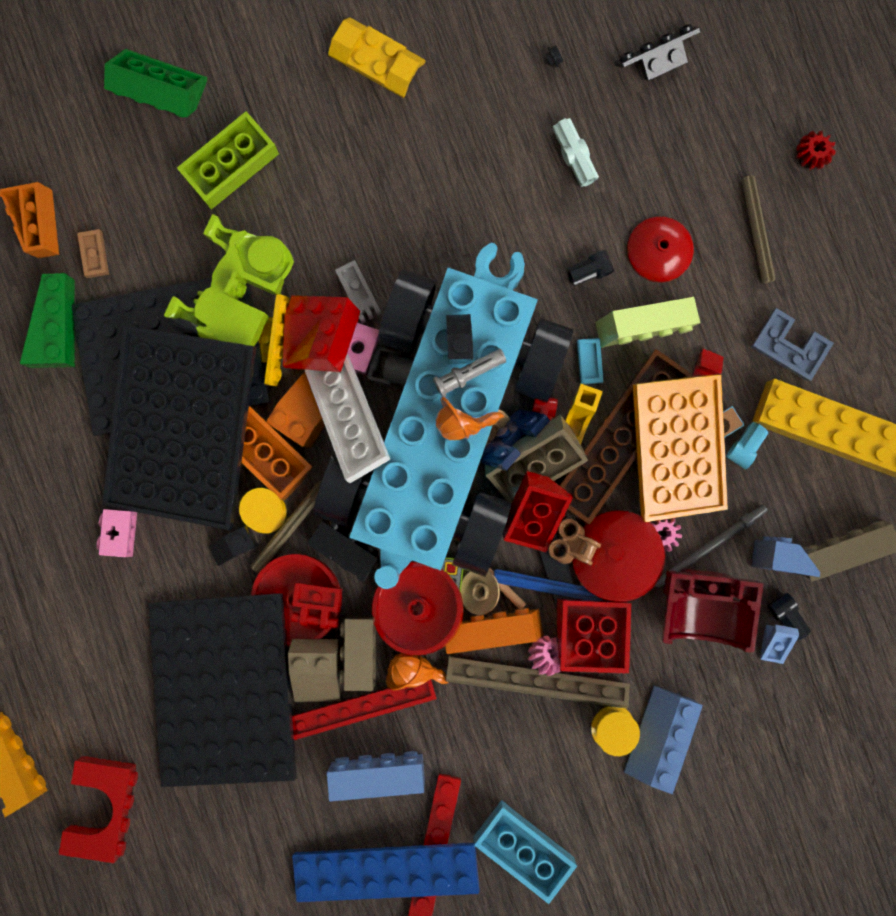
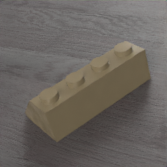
(550, 454)

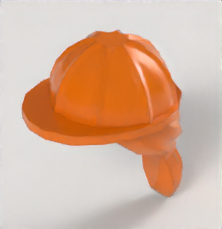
(457, 425)
(411, 672)

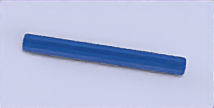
(543, 585)

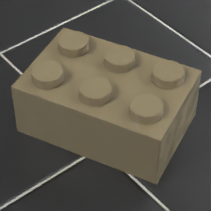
(358, 653)

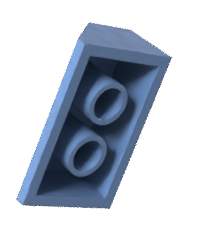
(782, 556)

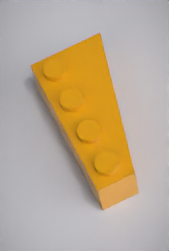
(18, 775)

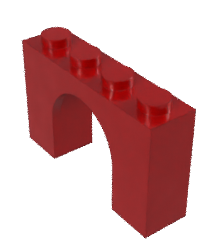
(116, 781)

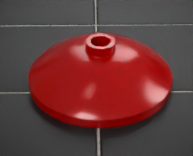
(650, 259)

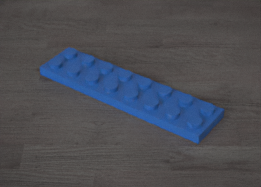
(386, 872)

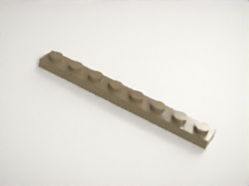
(530, 682)

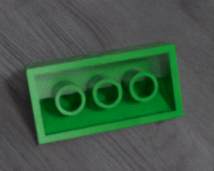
(154, 82)

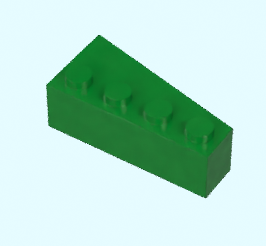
(52, 326)

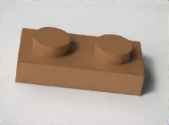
(93, 253)

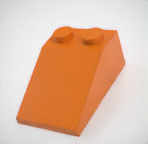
(298, 414)

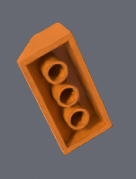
(272, 457)

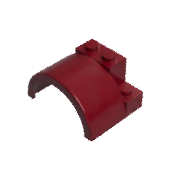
(704, 608)

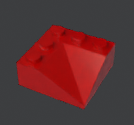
(318, 332)
(593, 635)

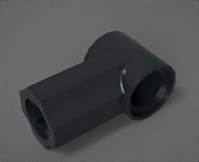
(595, 266)
(786, 612)

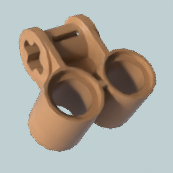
(576, 545)

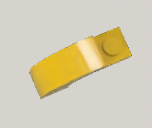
(582, 409)

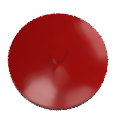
(628, 557)
(281, 576)
(419, 611)

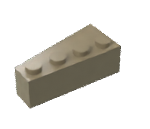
(853, 549)

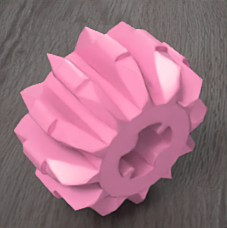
(670, 530)
(545, 656)

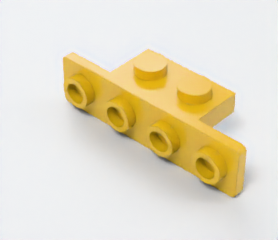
(272, 341)

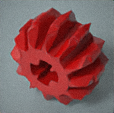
(810, 156)

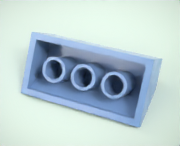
(663, 739)

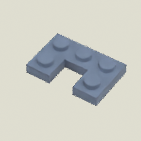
(799, 361)

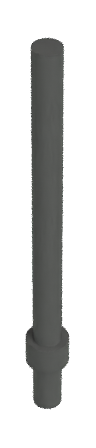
(746, 521)

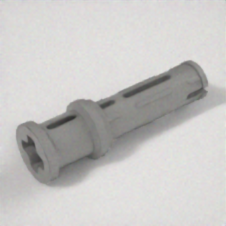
(459, 377)

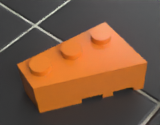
(33, 218)

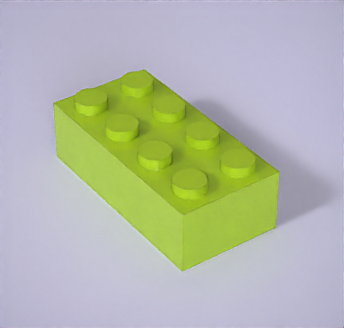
(228, 160)

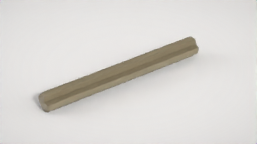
(758, 229)
(286, 530)

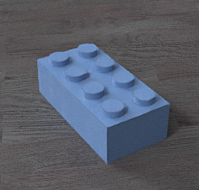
(376, 776)

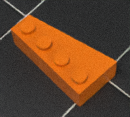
(497, 631)

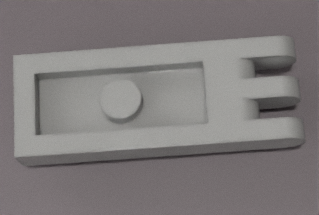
(357, 289)

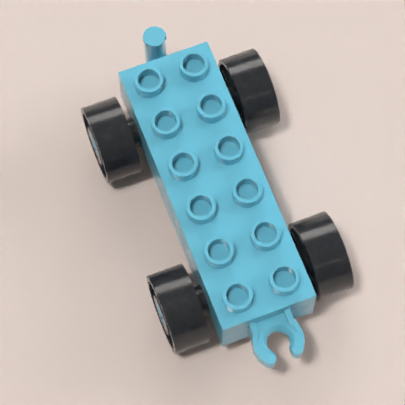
(419, 495)

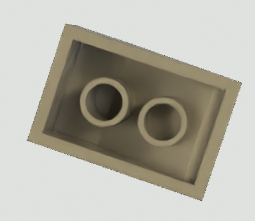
(314, 670)

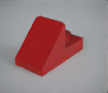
(708, 364)

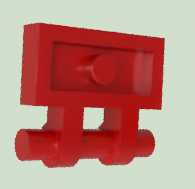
(319, 598)

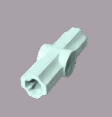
(575, 152)

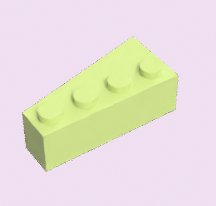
(647, 321)

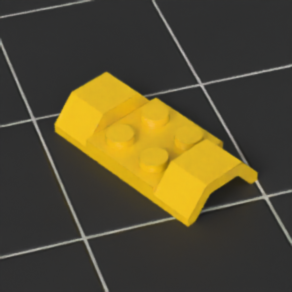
(374, 56)

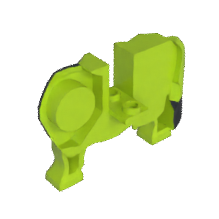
(217, 312)

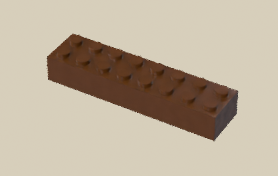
(614, 444)

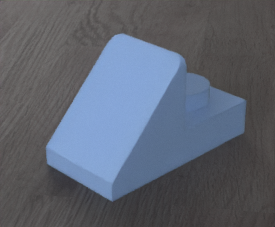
(778, 643)

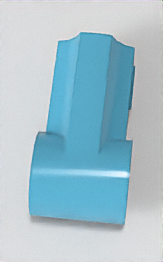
(744, 451)

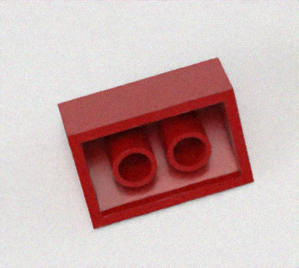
(536, 512)

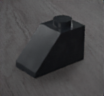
(459, 339)
(233, 545)

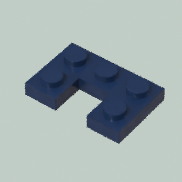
(499, 451)

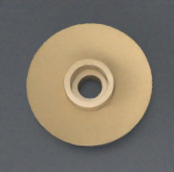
(473, 596)

